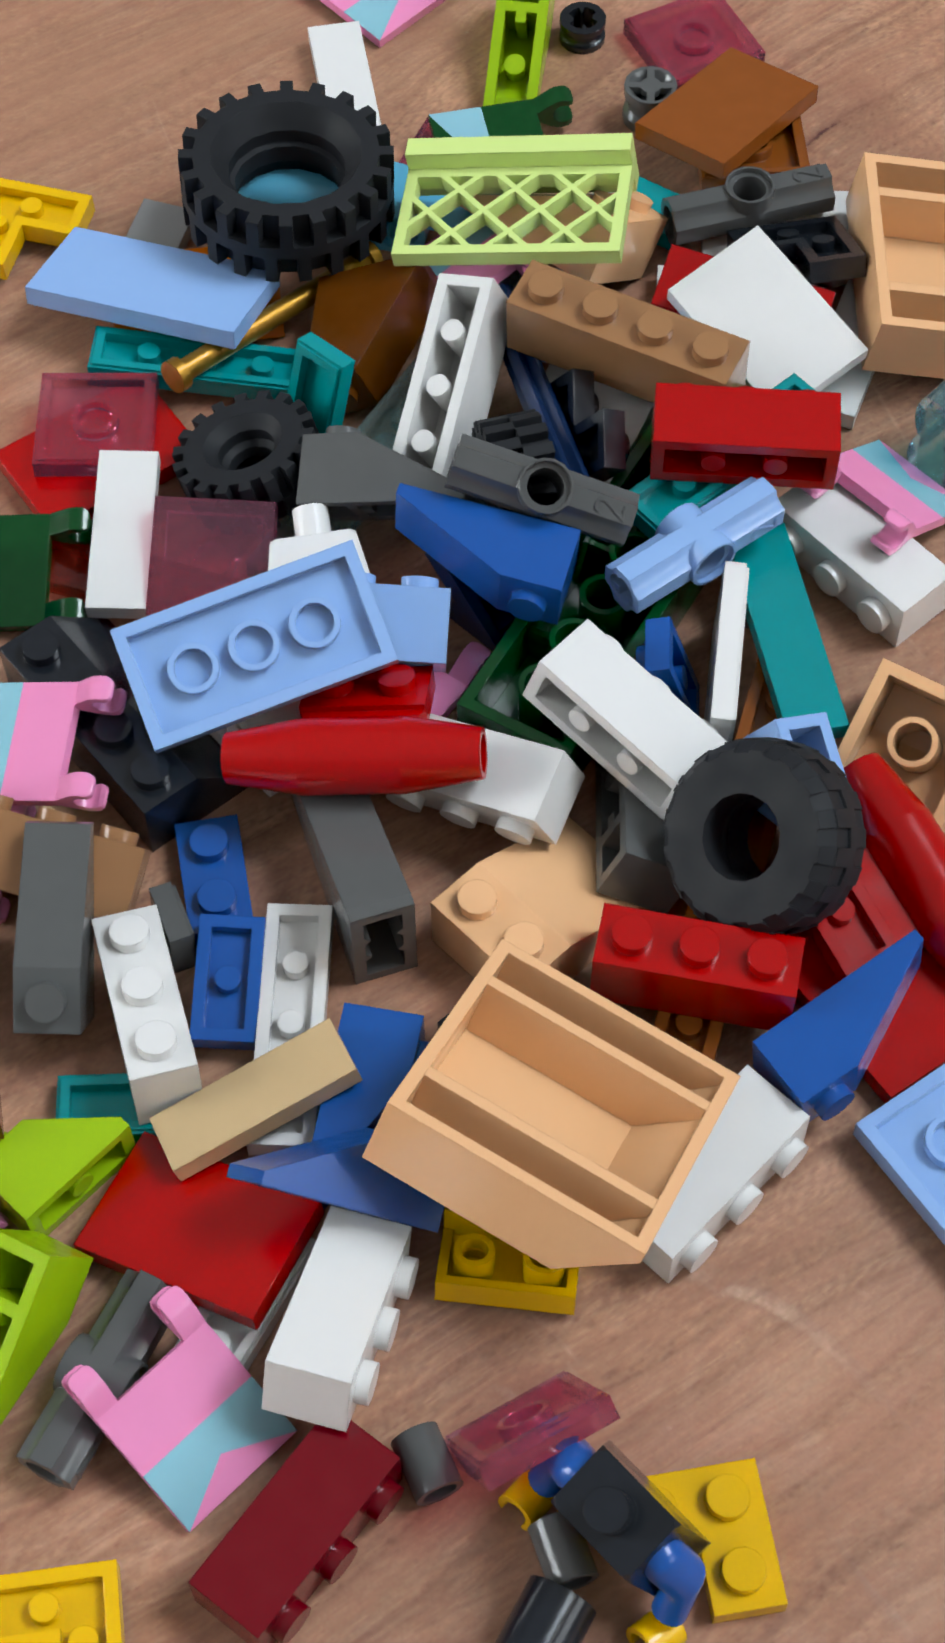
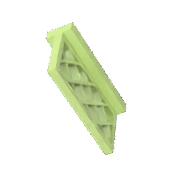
(516, 169)

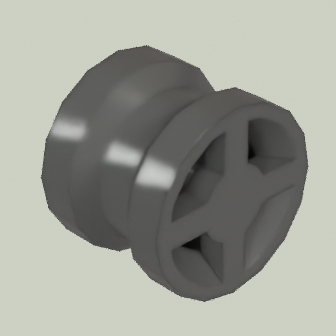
(645, 90)

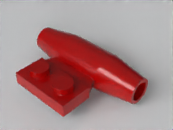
(359, 741)
(899, 876)

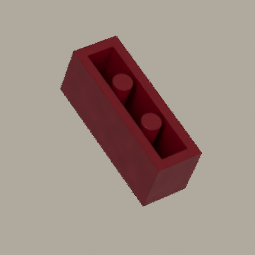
(298, 1533)

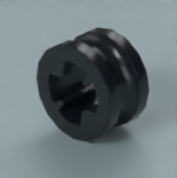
(591, 30)

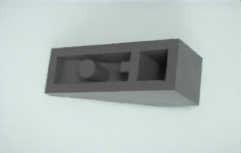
(359, 475)
(630, 848)
(55, 930)

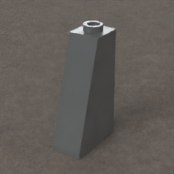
(361, 882)

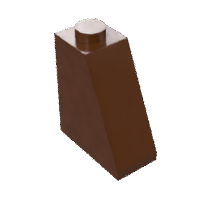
(375, 319)

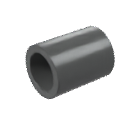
(427, 1463)
(562, 1552)

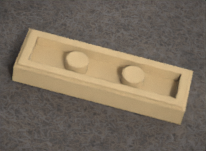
(255, 1099)

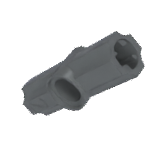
(748, 200)
(581, 501)
(119, 1352)

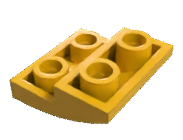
(490, 1272)

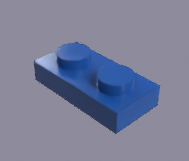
(667, 660)
(212, 868)
(227, 981)

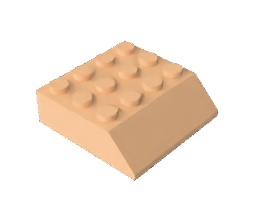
(900, 226)
(551, 1116)

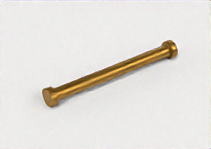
(181, 372)

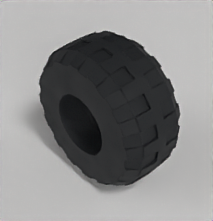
(818, 839)

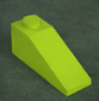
(518, 50)
(36, 1302)

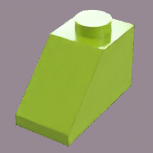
(57, 1166)

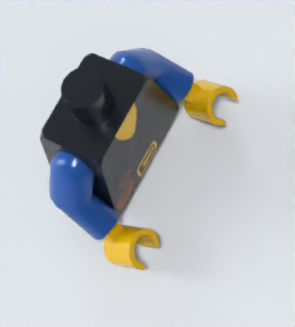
(627, 1526)

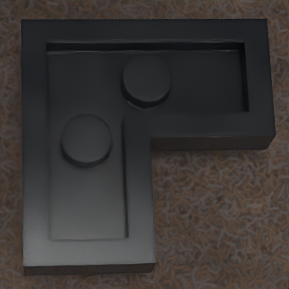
(818, 248)
(596, 432)

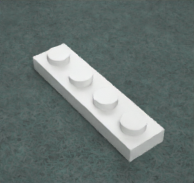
(292, 996)

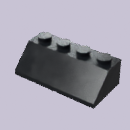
(143, 786)

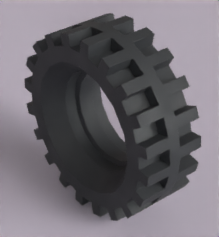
(285, 133)

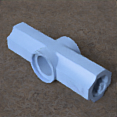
(694, 544)

